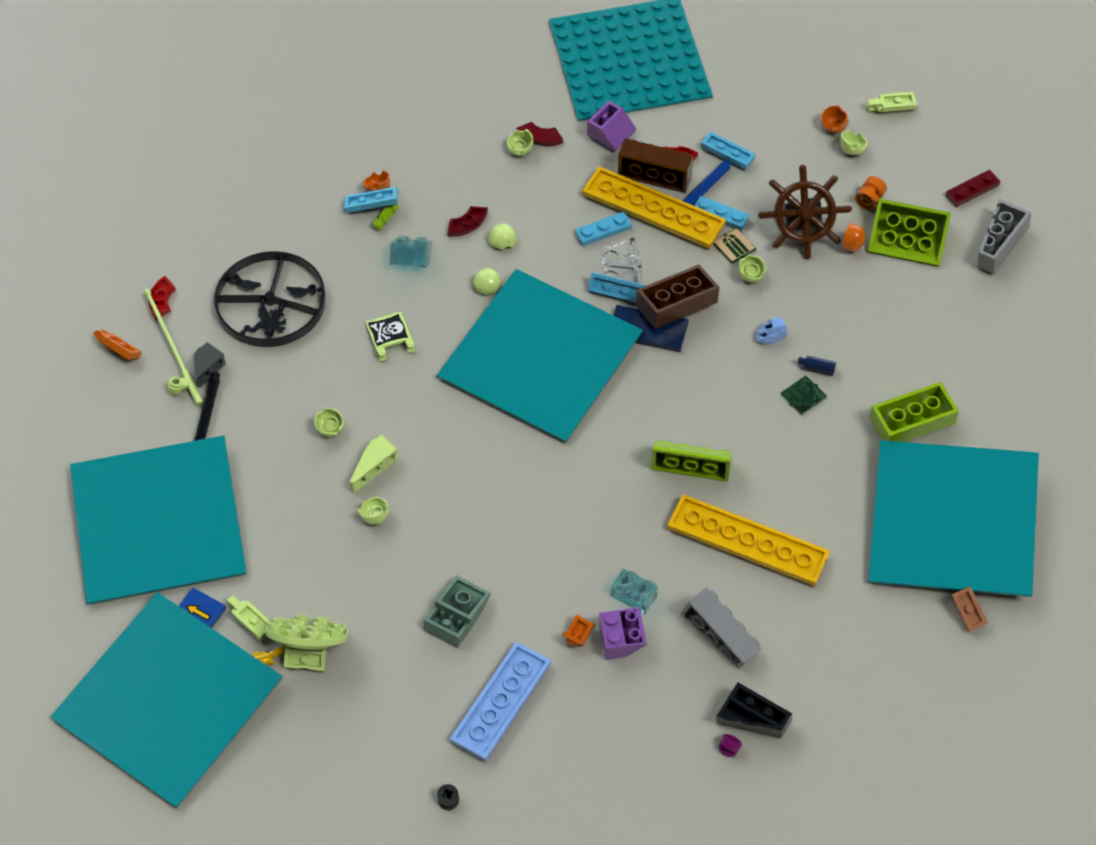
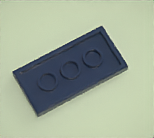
(665, 337)

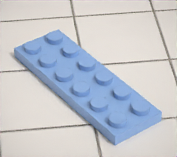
(500, 701)

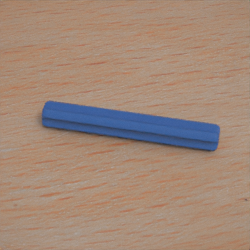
(707, 183)

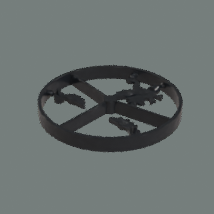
(270, 299)

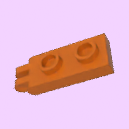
(117, 345)

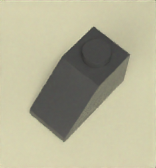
(206, 361)

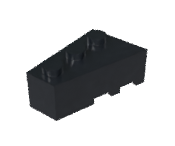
(754, 713)

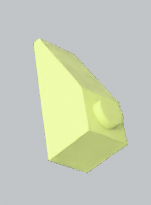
(375, 459)

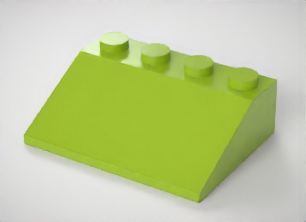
(909, 232)

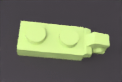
(892, 102)
(249, 617)

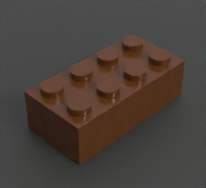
(655, 165)
(677, 296)

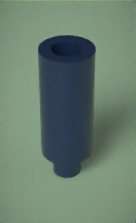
(818, 364)

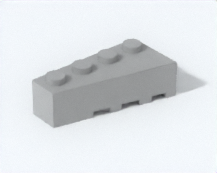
(1003, 233)
(721, 627)

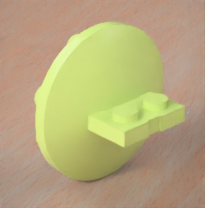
(305, 643)

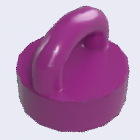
(731, 743)

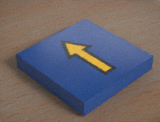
(203, 607)

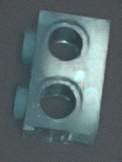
(631, 594)

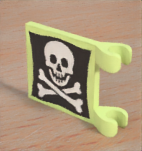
(389, 332)

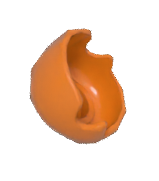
(834, 119)
(376, 181)
(854, 238)

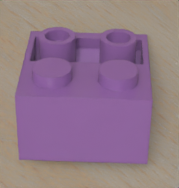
(610, 126)
(621, 632)

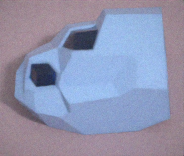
(771, 331)

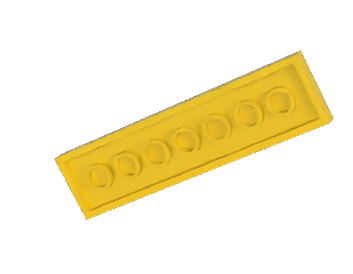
(654, 207)
(748, 540)

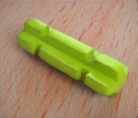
(384, 216)

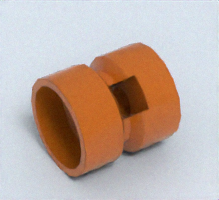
(870, 192)

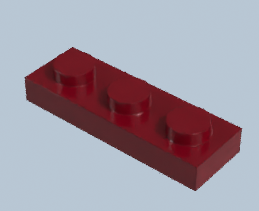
(973, 188)

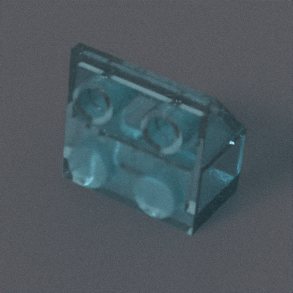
(410, 251)

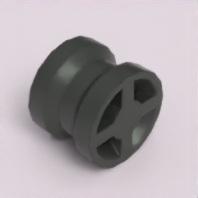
(445, 801)

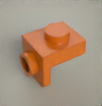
(578, 631)

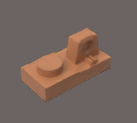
(969, 609)

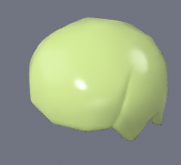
(520, 142)
(852, 144)
(502, 236)
(752, 268)
(487, 281)
(329, 422)
(374, 510)

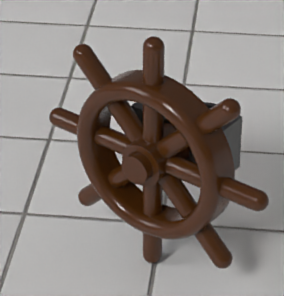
(804, 212)

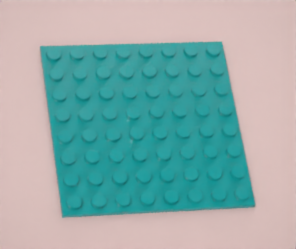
(630, 56)
(540, 354)
(955, 518)
(157, 519)
(166, 699)

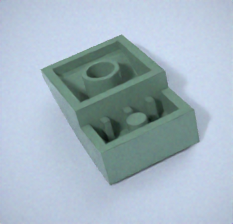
(456, 611)

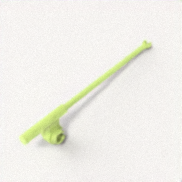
(180, 383)

